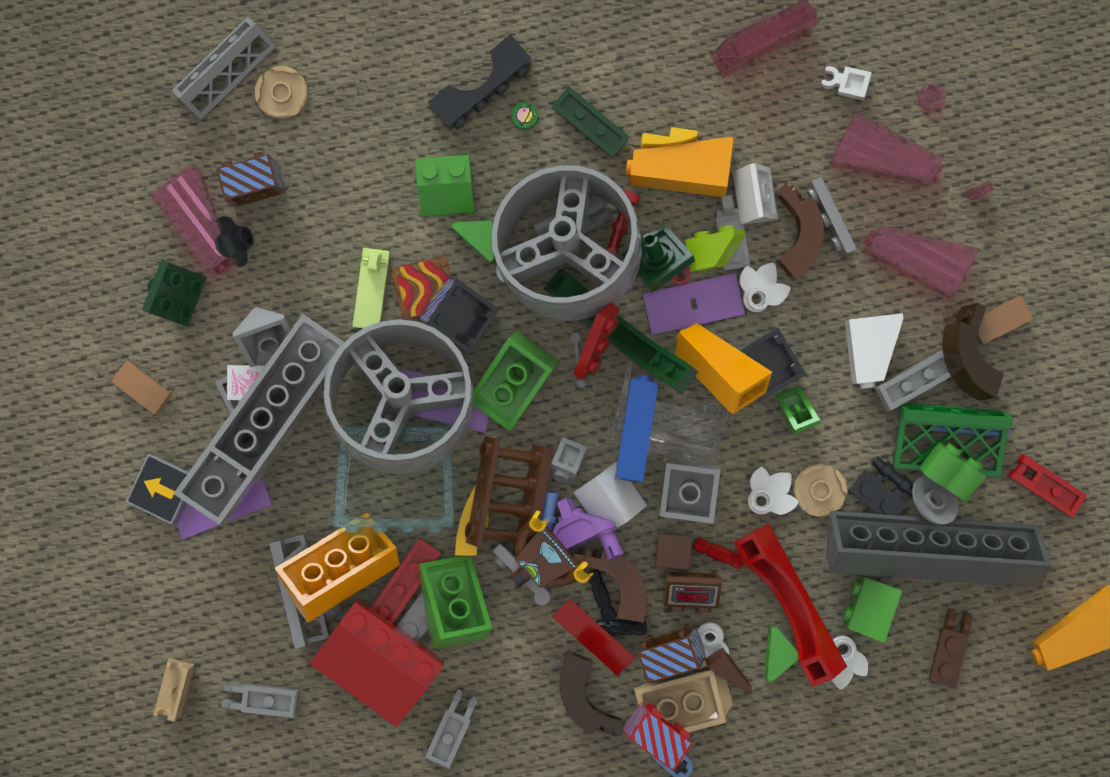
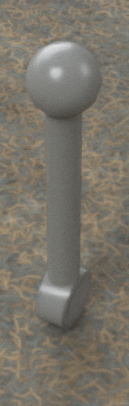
(576, 338)

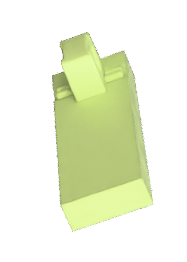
(371, 287)

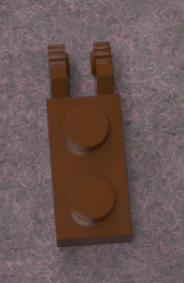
(950, 650)

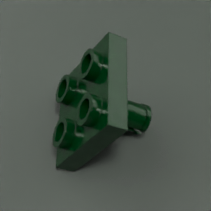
(661, 257)
(173, 293)

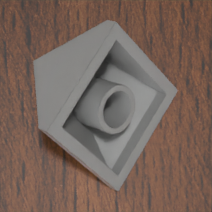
(261, 335)

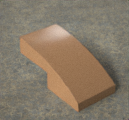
(1004, 319)
(141, 387)

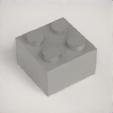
(690, 491)

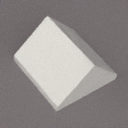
(755, 194)
(610, 497)

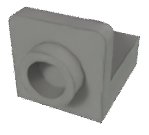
(567, 461)

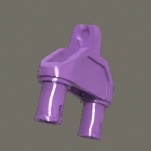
(580, 528)

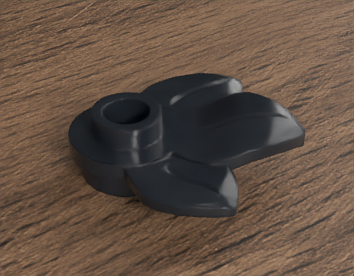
(233, 240)

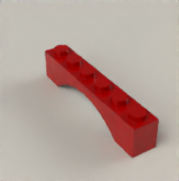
(815, 646)

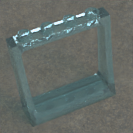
(382, 524)

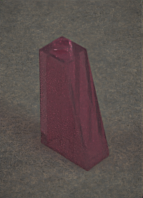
(764, 37)
(883, 153)
(193, 215)
(924, 259)

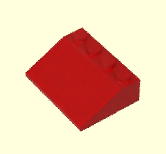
(377, 662)

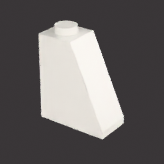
(871, 347)

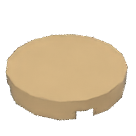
(284, 100)
(813, 493)

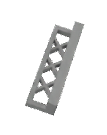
(217, 61)
(295, 618)

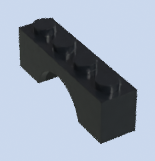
(456, 105)

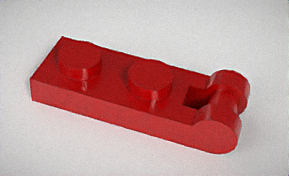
(1048, 486)

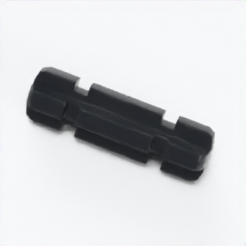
(601, 596)
(623, 627)

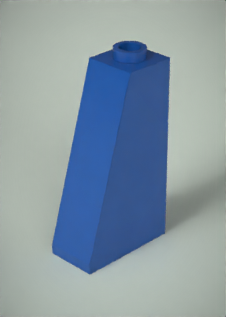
(636, 429)

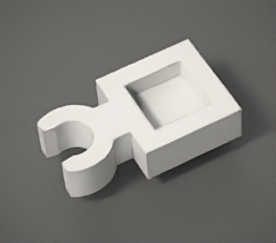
(851, 83)

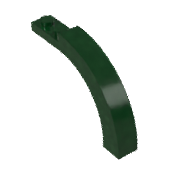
(630, 341)

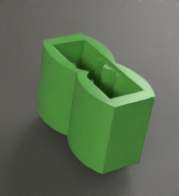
(953, 471)

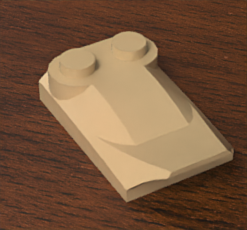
(691, 699)

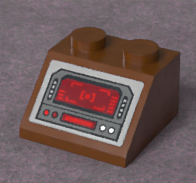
(691, 590)

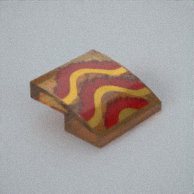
(418, 285)

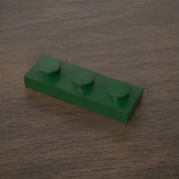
(590, 122)

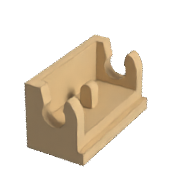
(174, 689)

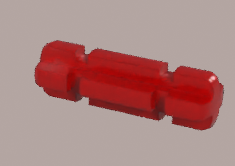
(718, 553)

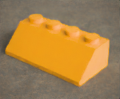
(336, 569)

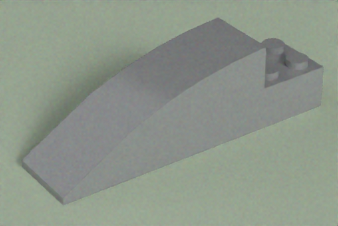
(282, 398)

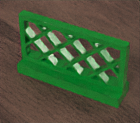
(952, 417)

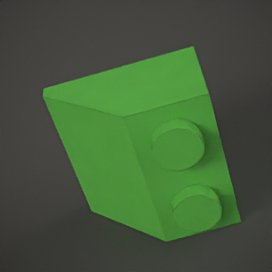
(445, 185)
(871, 608)

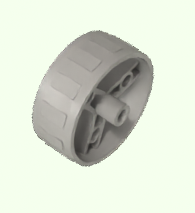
(572, 185)
(397, 395)

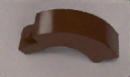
(809, 232)
(632, 591)

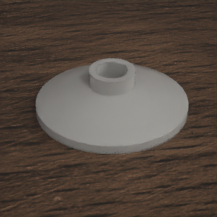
(934, 501)

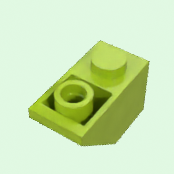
(715, 249)

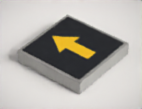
(155, 489)

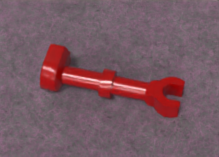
(619, 227)

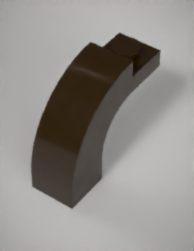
(963, 356)
(572, 690)

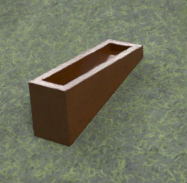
(723, 665)

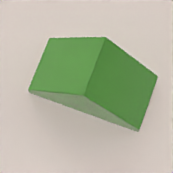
(478, 236)
(797, 410)
(779, 654)

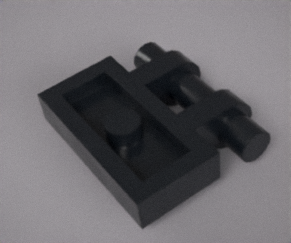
(876, 495)

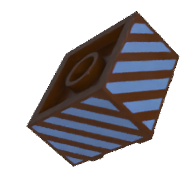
(250, 180)
(671, 654)

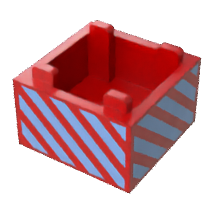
(658, 736)

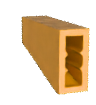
(684, 167)
(722, 368)
(1077, 634)

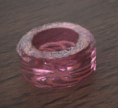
(931, 97)
(979, 190)

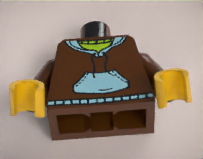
(545, 558)

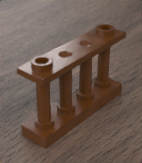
(533, 485)

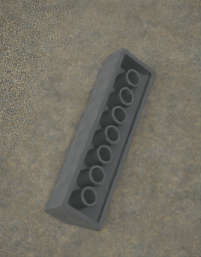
(948, 552)

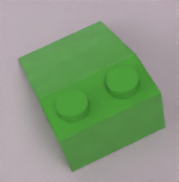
(514, 380)
(453, 602)

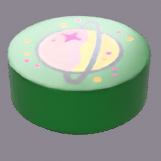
(524, 115)

